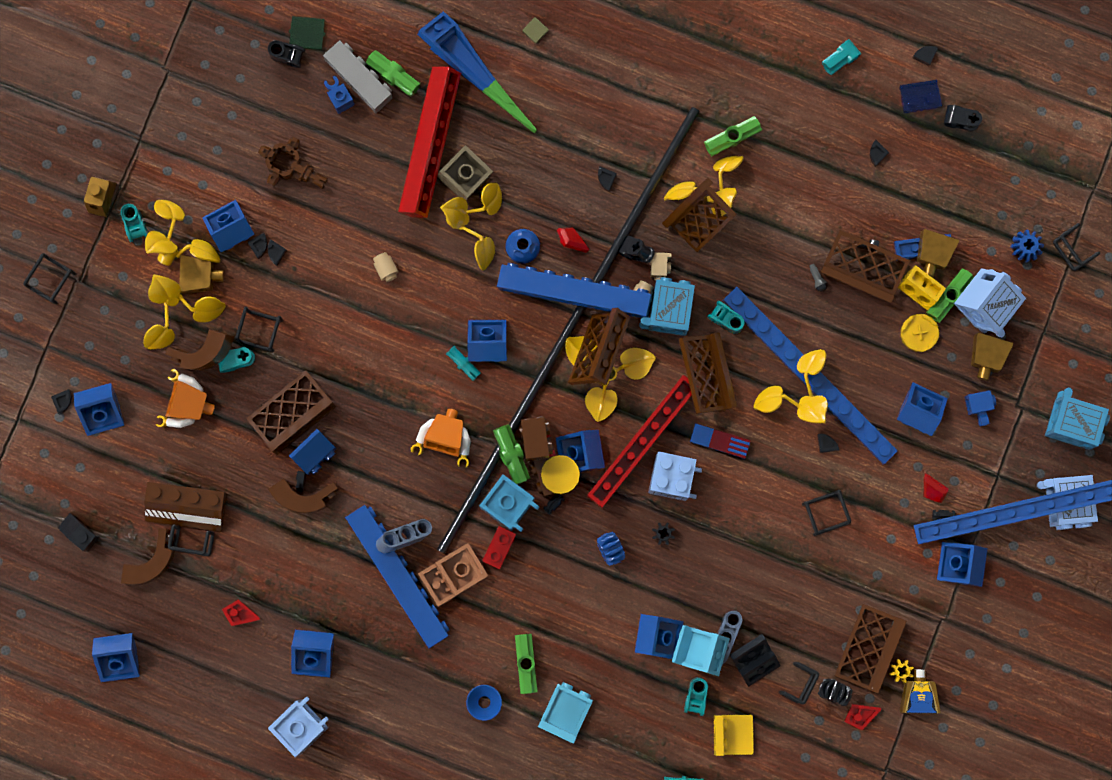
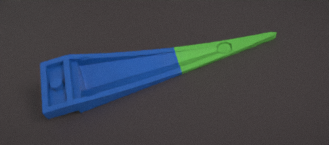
(453, 47)

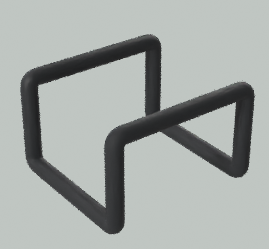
(1062, 236)
(51, 299)
(278, 319)
(806, 504)
(175, 548)
(813, 673)

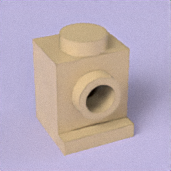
(660, 266)

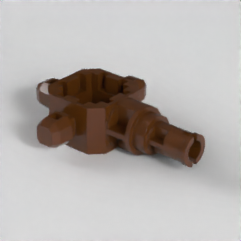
(298, 169)

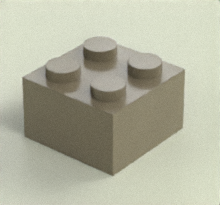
(464, 173)

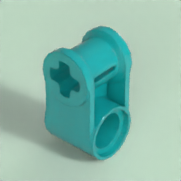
(134, 226)
(726, 317)
(233, 360)
(696, 698)

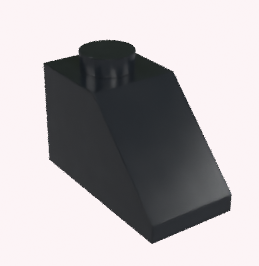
(78, 533)

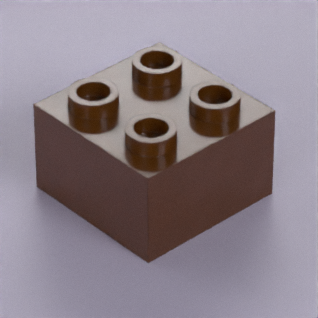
(535, 439)

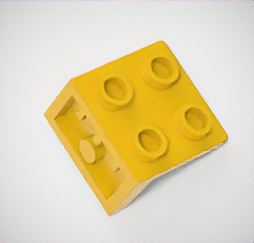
(733, 735)

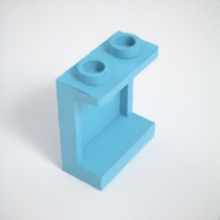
(700, 650)
(565, 712)

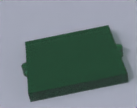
(307, 32)

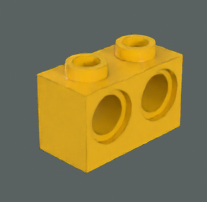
(921, 287)

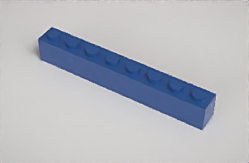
(574, 291)
(398, 578)

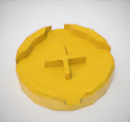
(919, 333)
(560, 474)

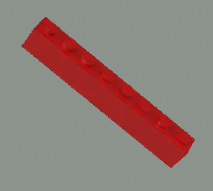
(429, 142)
(641, 443)

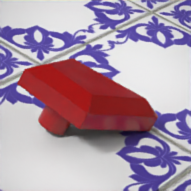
(571, 239)
(933, 489)
(239, 613)
(861, 715)

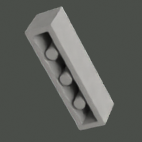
(357, 76)

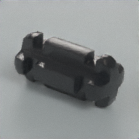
(553, 504)
(942, 514)

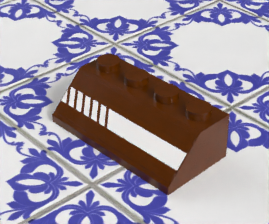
(185, 506)

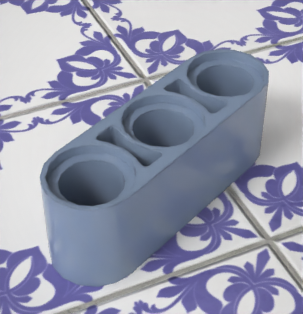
(409, 530)
(731, 629)

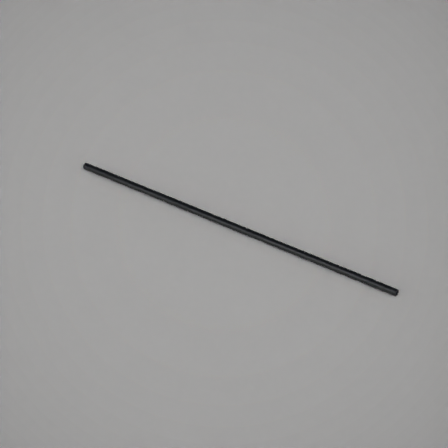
(569, 328)

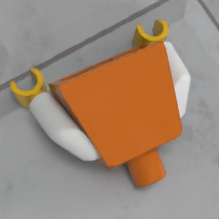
(185, 403)
(444, 435)

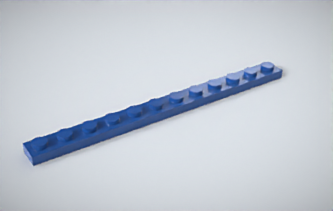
(820, 385)
(1014, 512)

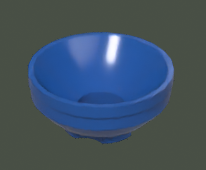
(519, 255)
(473, 702)

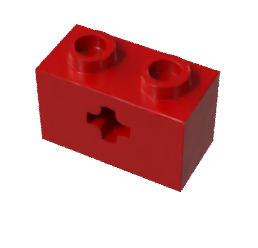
(499, 547)

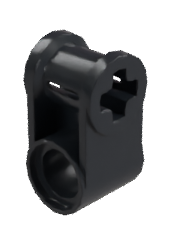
(287, 54)
(960, 118)
(636, 250)

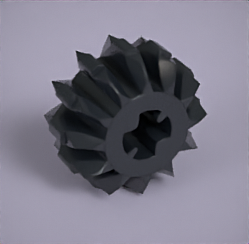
(835, 692)

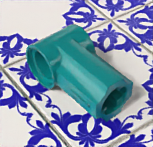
(845, 54)

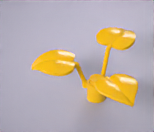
(726, 164)
(458, 217)
(158, 243)
(167, 291)
(601, 401)
(810, 407)

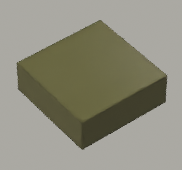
(535, 30)

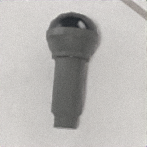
(820, 283)

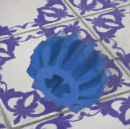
(1030, 253)
(610, 548)

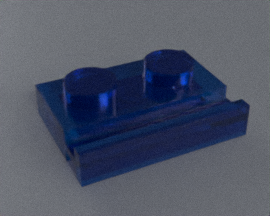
(920, 96)

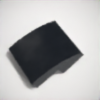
(755, 660)

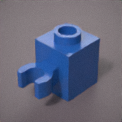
(339, 96)
(979, 404)

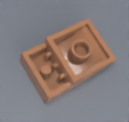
(452, 575)

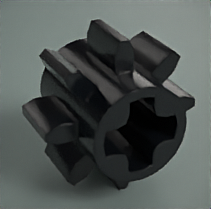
(668, 531)

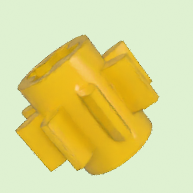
(896, 673)

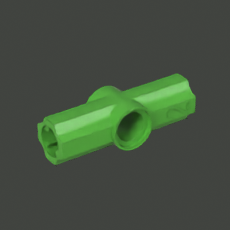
(393, 73)
(742, 130)
(957, 286)
(511, 454)
(527, 677)

